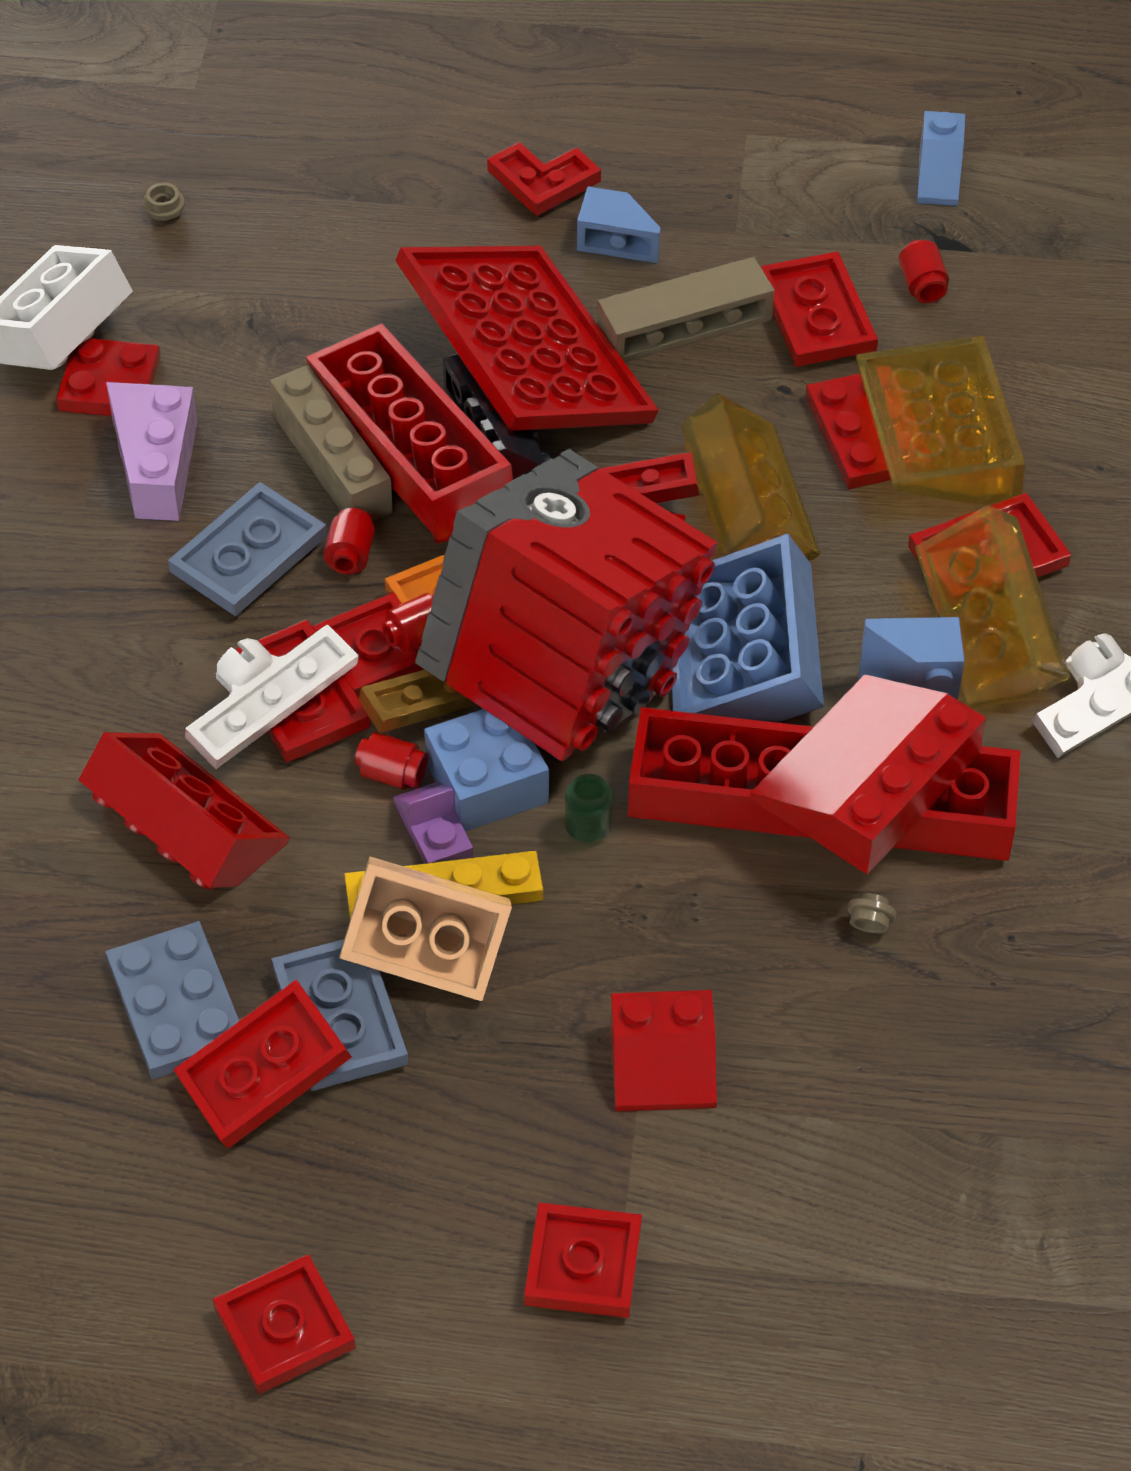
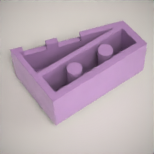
(156, 444)

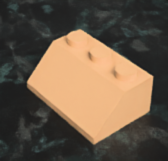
(426, 928)

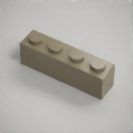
(686, 309)
(330, 443)

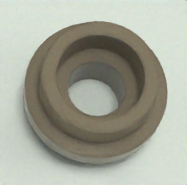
(163, 201)
(871, 913)

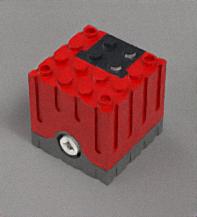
(565, 603)

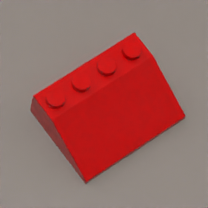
(872, 767)

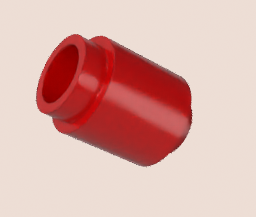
(924, 271)
(349, 541)
(407, 622)
(391, 761)

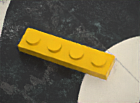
(505, 875)

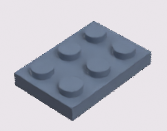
(247, 548)
(172, 995)
(353, 1005)

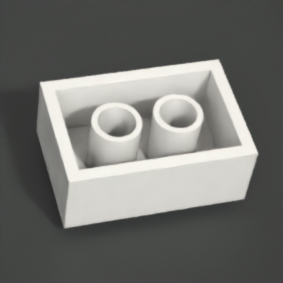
(59, 305)

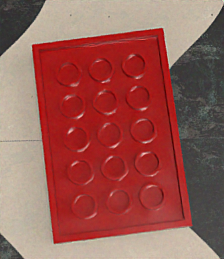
(526, 337)

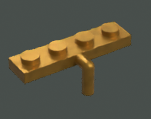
(410, 700)

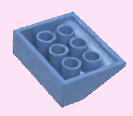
(753, 638)

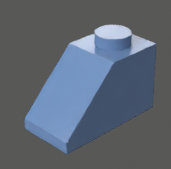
(941, 158)
(617, 226)

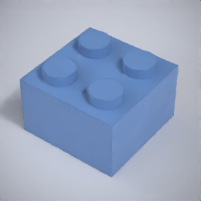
(487, 766)

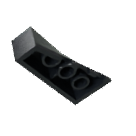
(516, 446)

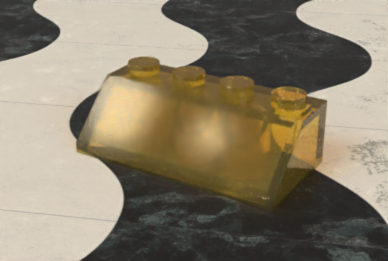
(745, 478)
(989, 582)

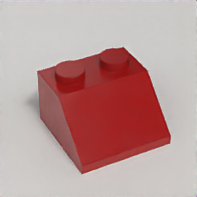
(663, 1050)

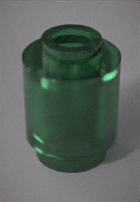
(588, 808)

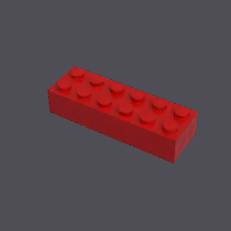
(411, 427)

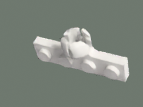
(266, 691)
(1099, 702)

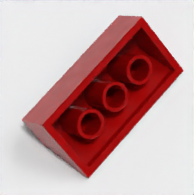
(181, 808)

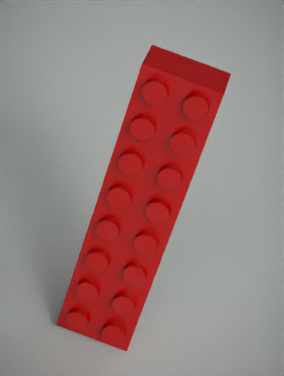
(707, 765)

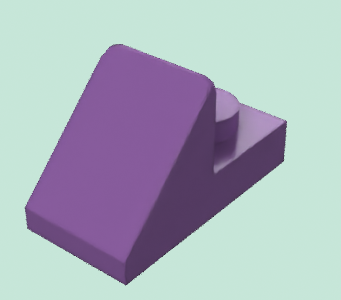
(434, 823)

